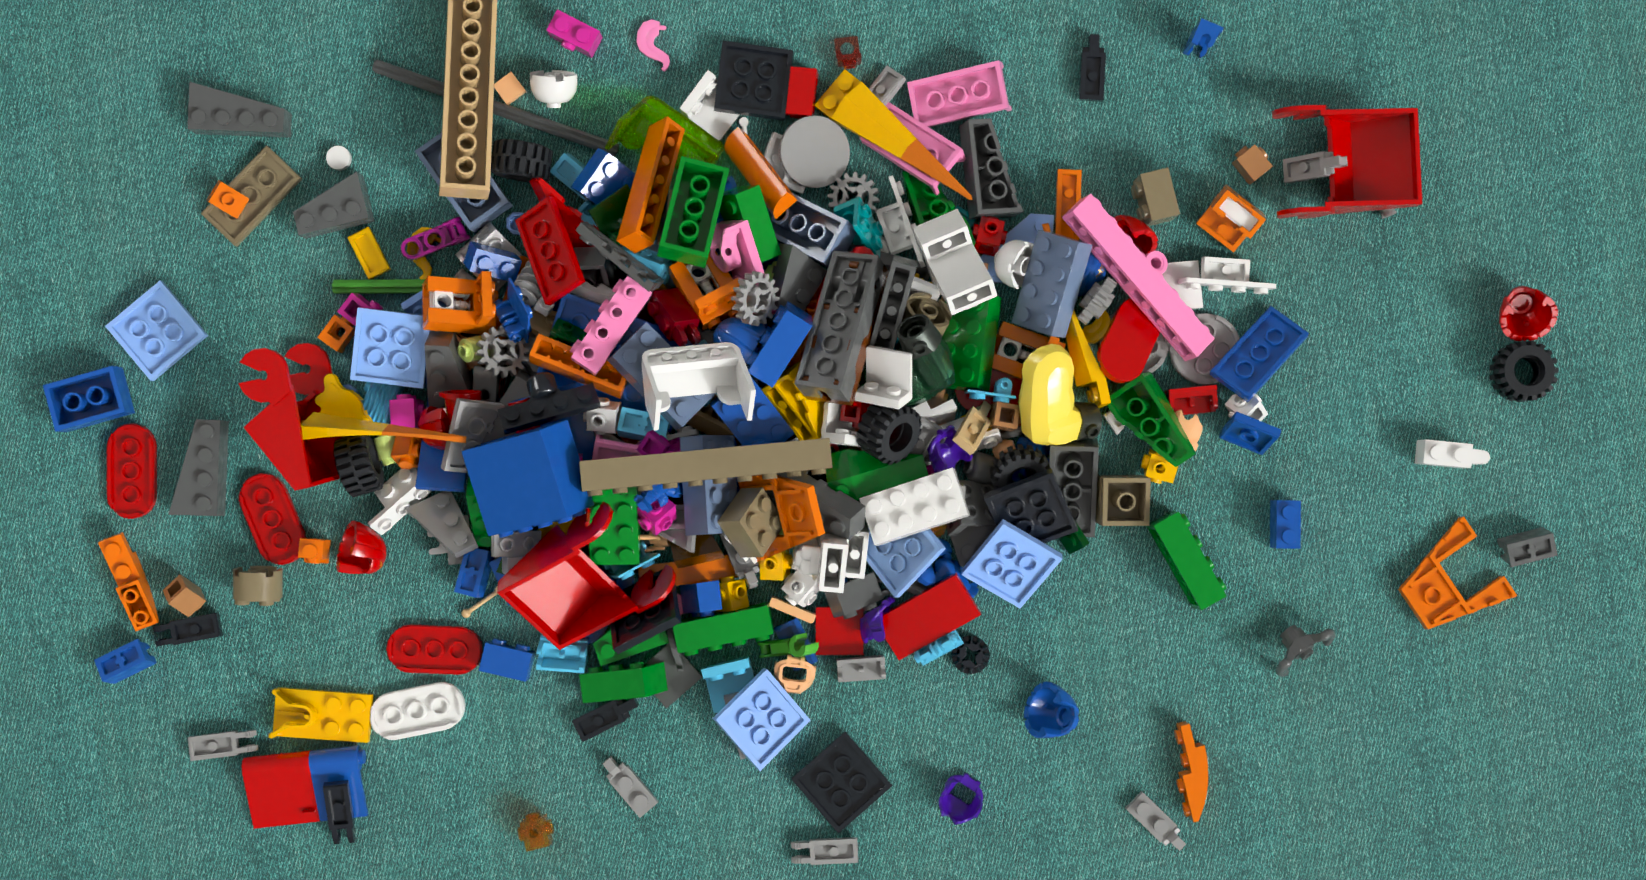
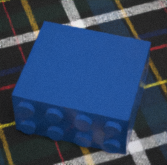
(527, 479)

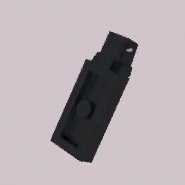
(1092, 71)
(603, 718)

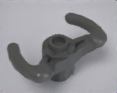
(1300, 646)

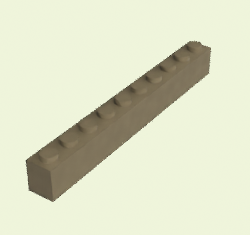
(705, 464)

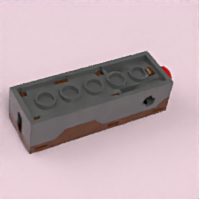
(842, 327)

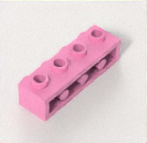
(610, 326)

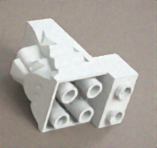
(954, 262)
(832, 559)

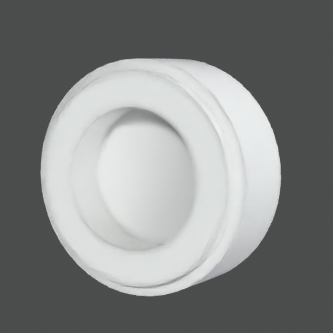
(338, 158)

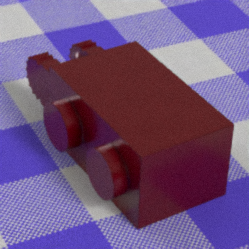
(674, 316)

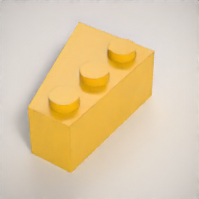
(802, 415)

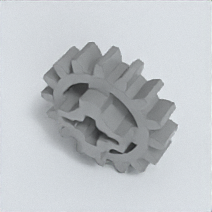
(861, 190)
(755, 298)
(1096, 300)
(509, 358)

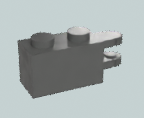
(856, 595)

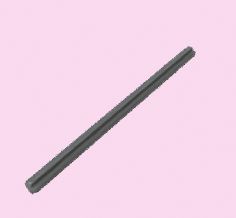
(499, 109)

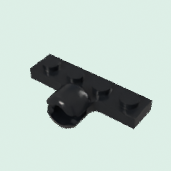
(547, 403)

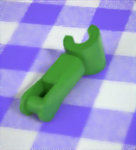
(789, 646)

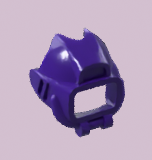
(948, 453)
(872, 623)
(955, 807)

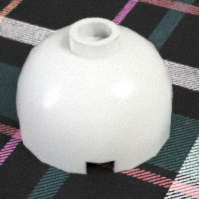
(553, 86)
(1012, 262)

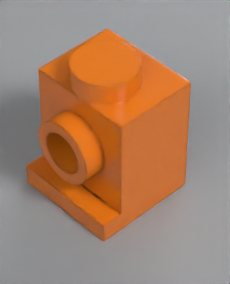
(330, 333)
(406, 451)
(314, 550)

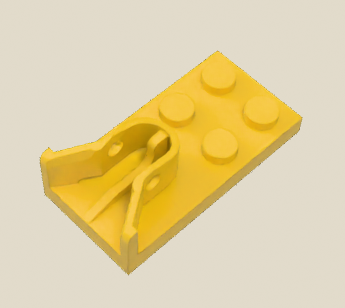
(322, 714)

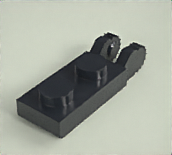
(191, 629)
(339, 810)

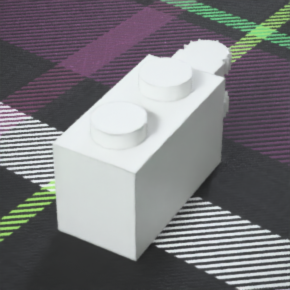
(1449, 454)

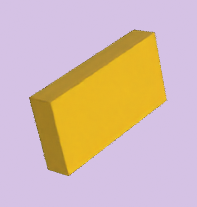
(369, 253)

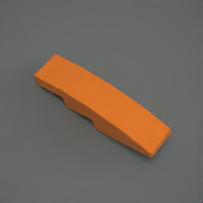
(696, 573)

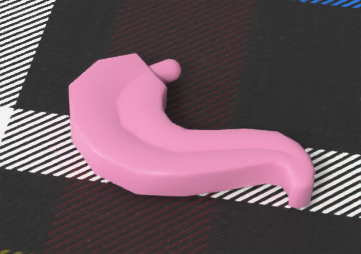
(645, 40)

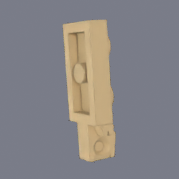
(973, 428)

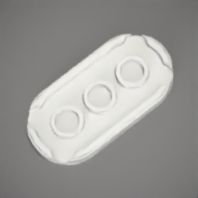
(417, 710)

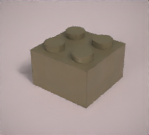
(1155, 197)
(1123, 500)
(751, 522)

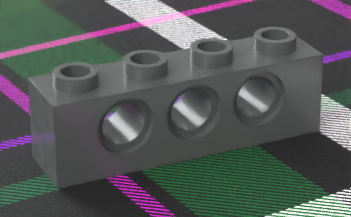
(893, 302)

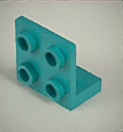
(860, 216)

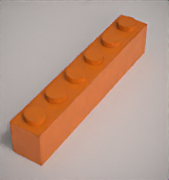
(650, 185)

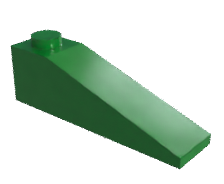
(925, 204)
(1149, 415)
(862, 474)

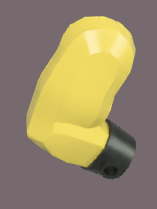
(1048, 402)

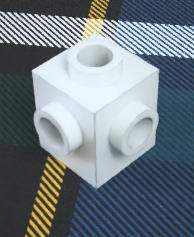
(1252, 409)
(604, 419)
(800, 589)

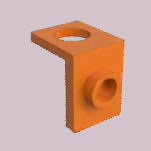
(227, 199)

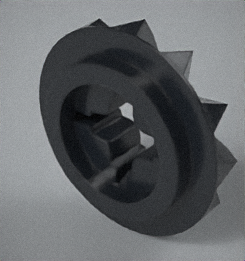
(982, 657)

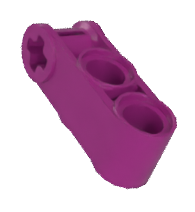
(445, 232)

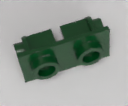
(566, 332)

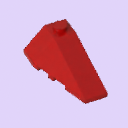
(570, 216)

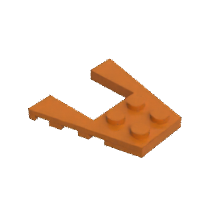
(796, 508)
(1432, 592)

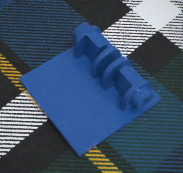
(514, 314)

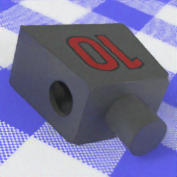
(492, 387)

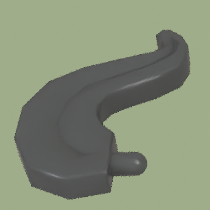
(677, 656)

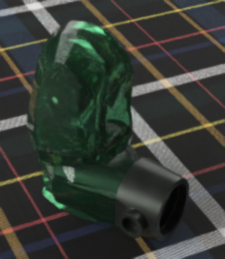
(930, 358)

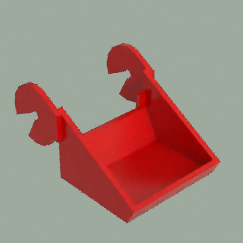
(1380, 155)
(278, 426)
(567, 592)

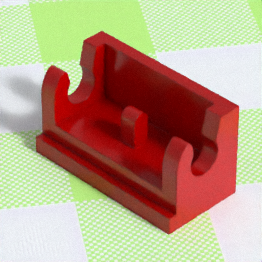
(802, 92)
(1193, 399)

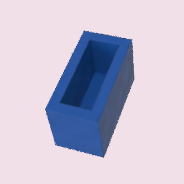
(499, 262)
(1285, 524)
(701, 598)
(507, 660)

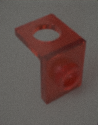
(847, 61)

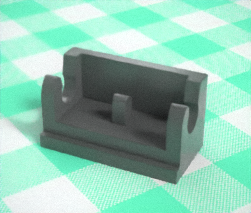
(1528, 546)

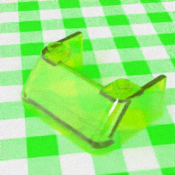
(634, 124)

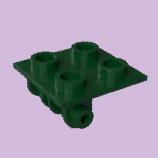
(610, 212)

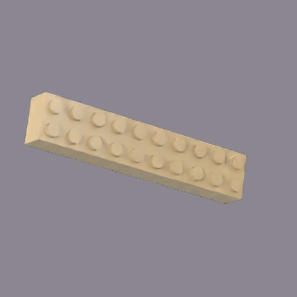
(468, 99)

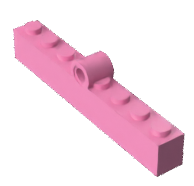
(1139, 277)

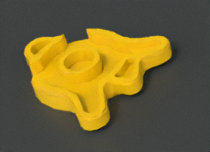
(340, 401)

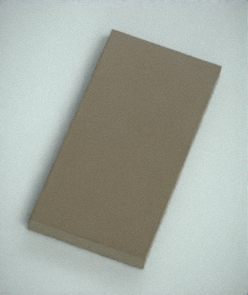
(266, 184)

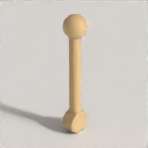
(467, 612)

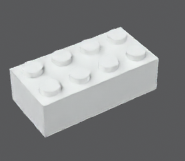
(914, 506)

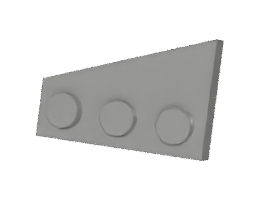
(472, 420)
(445, 522)

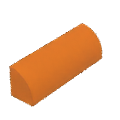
(759, 172)
(557, 358)

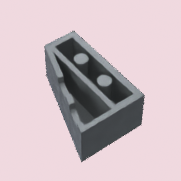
(335, 209)
(796, 277)
(444, 367)

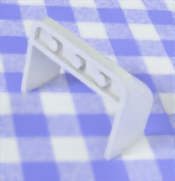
(696, 371)

